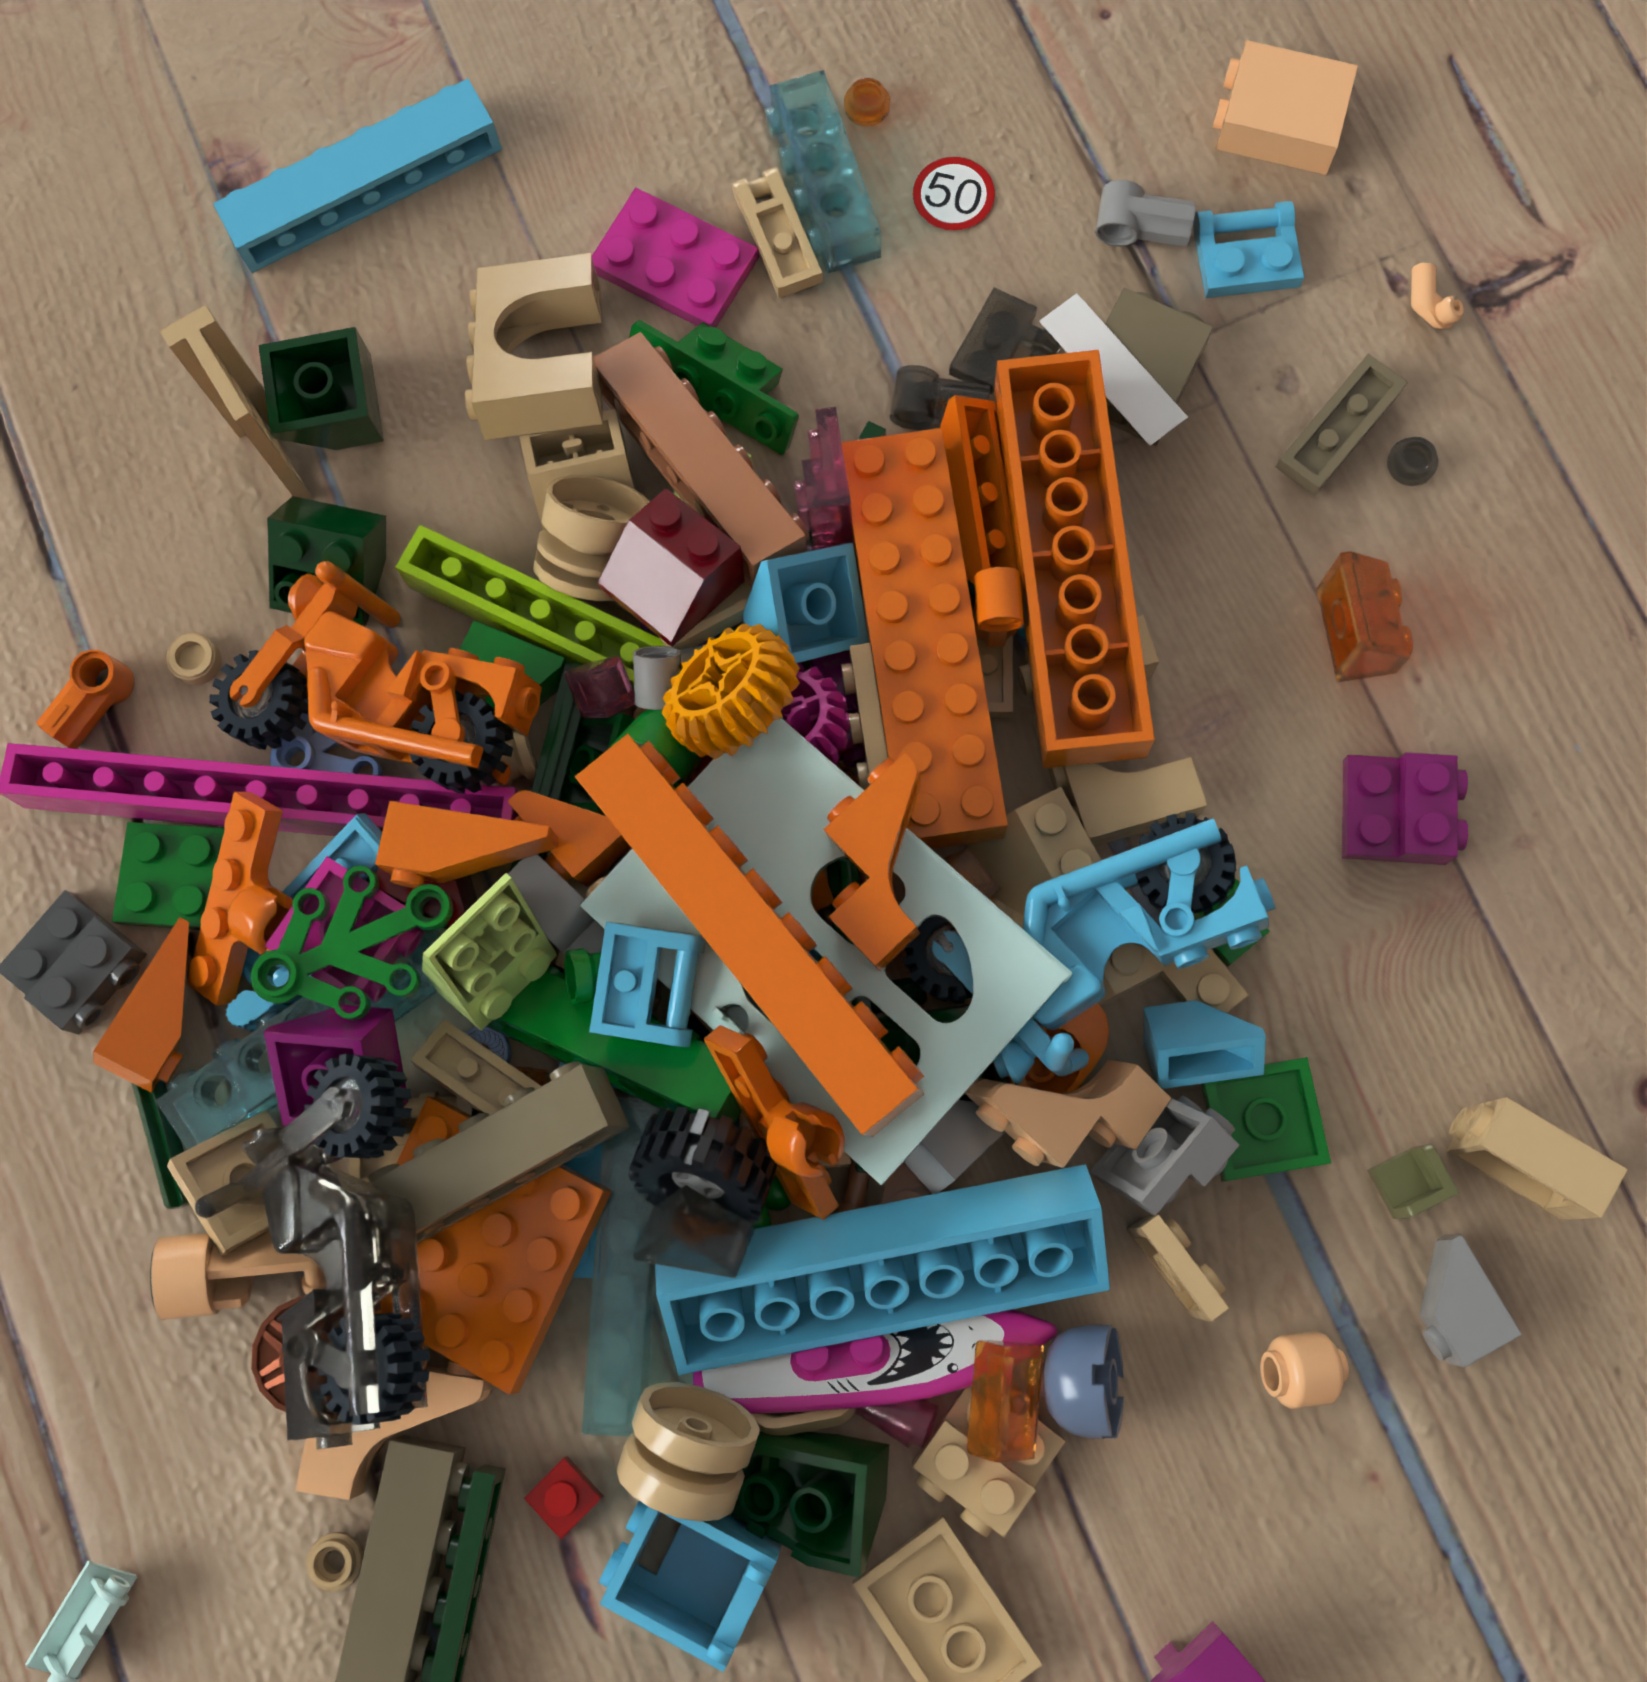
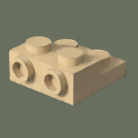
(988, 1490)

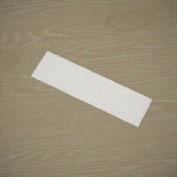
(1124, 378)

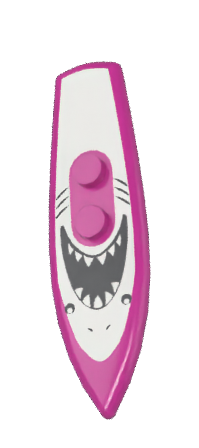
(872, 1369)

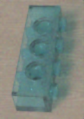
(809, 106)

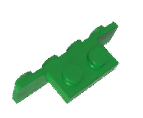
(729, 381)

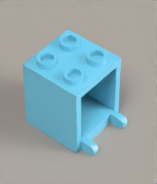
(701, 1588)

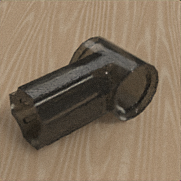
(923, 396)

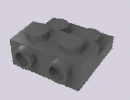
(72, 964)

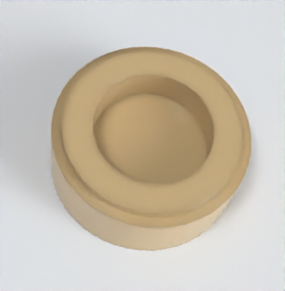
(193, 658)

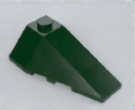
(816, 1497)

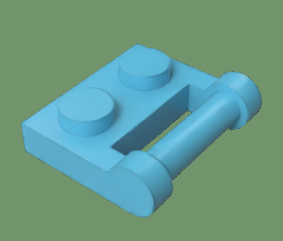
(1252, 263)
(629, 982)

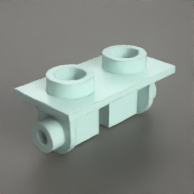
(81, 1622)

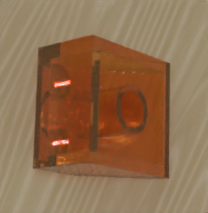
(1363, 618)

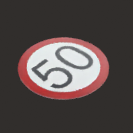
(953, 193)

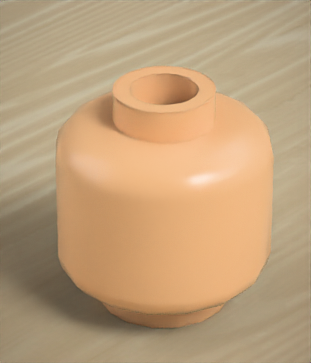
(1304, 1370)

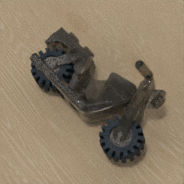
(339, 1357)

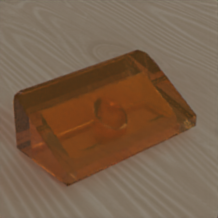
(1005, 1400)

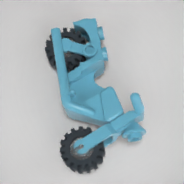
(1089, 914)

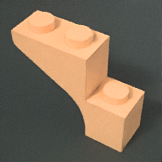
(1050, 1126)
(344, 1469)

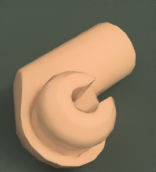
(1428, 303)

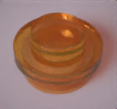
(867, 102)

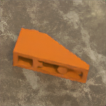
(448, 844)
(148, 1027)

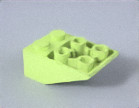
(489, 954)

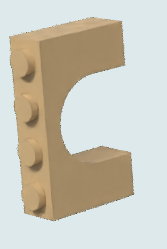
(532, 394)
(1123, 803)

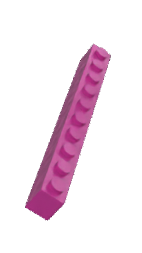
(204, 789)

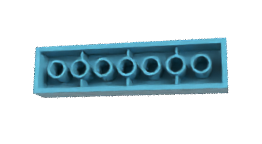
(891, 1270)

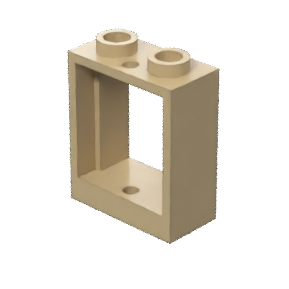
(1535, 1159)

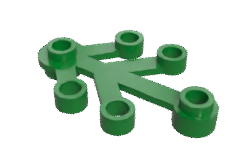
(343, 946)

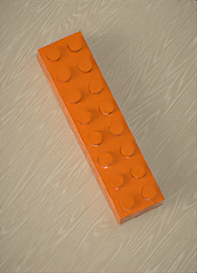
(1072, 560)
(924, 634)
(756, 944)

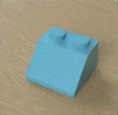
(810, 601)

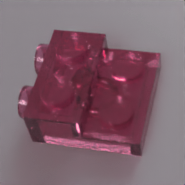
(824, 492)

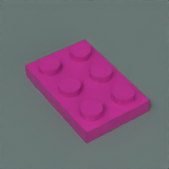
(674, 259)

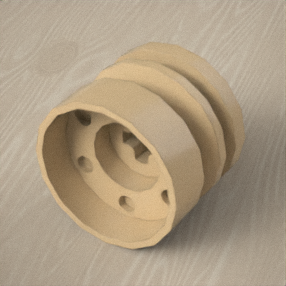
(581, 531)

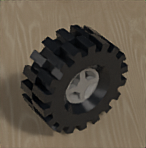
(707, 1157)

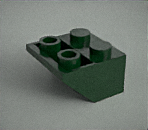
(314, 531)

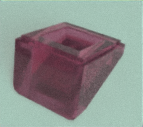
(600, 688)

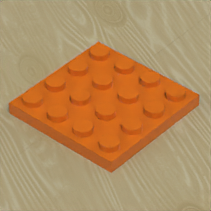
(504, 1269)

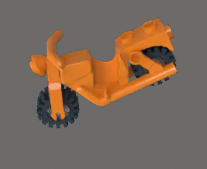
(423, 716)

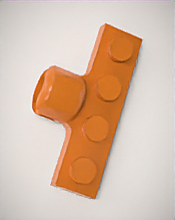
(241, 901)
(794, 1132)

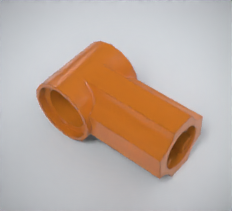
(998, 604)
(83, 702)

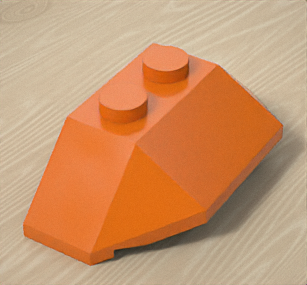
(978, 483)

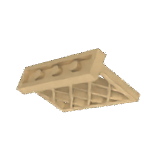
(230, 386)

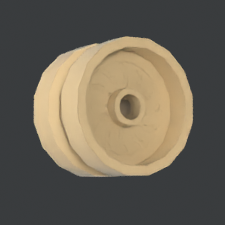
(687, 1451)

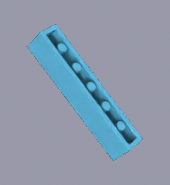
(358, 175)

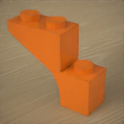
(871, 836)
(586, 839)

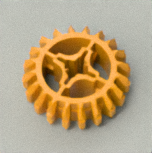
(730, 691)

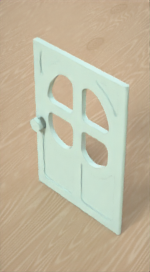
(775, 810)

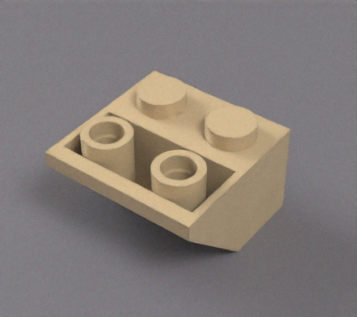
(576, 451)

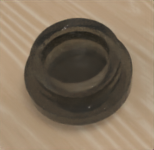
(1412, 461)

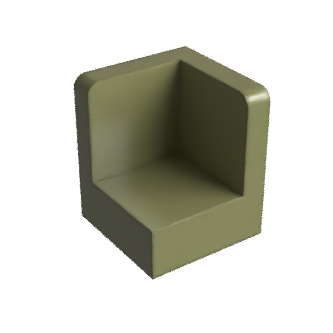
(1413, 1181)

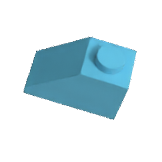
(1200, 1044)

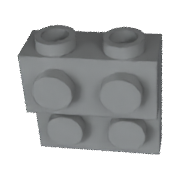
(1177, 1147)

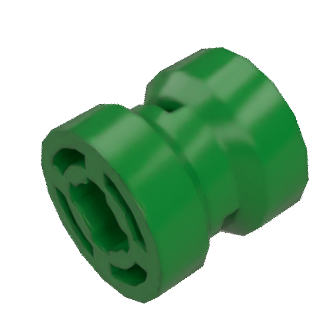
(581, 974)

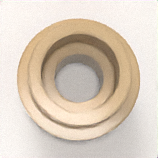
(318, 1564)

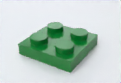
(165, 874)
(1272, 1119)

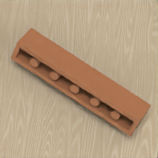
(696, 454)

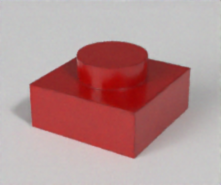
(563, 1497)

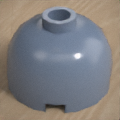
(1083, 1381)

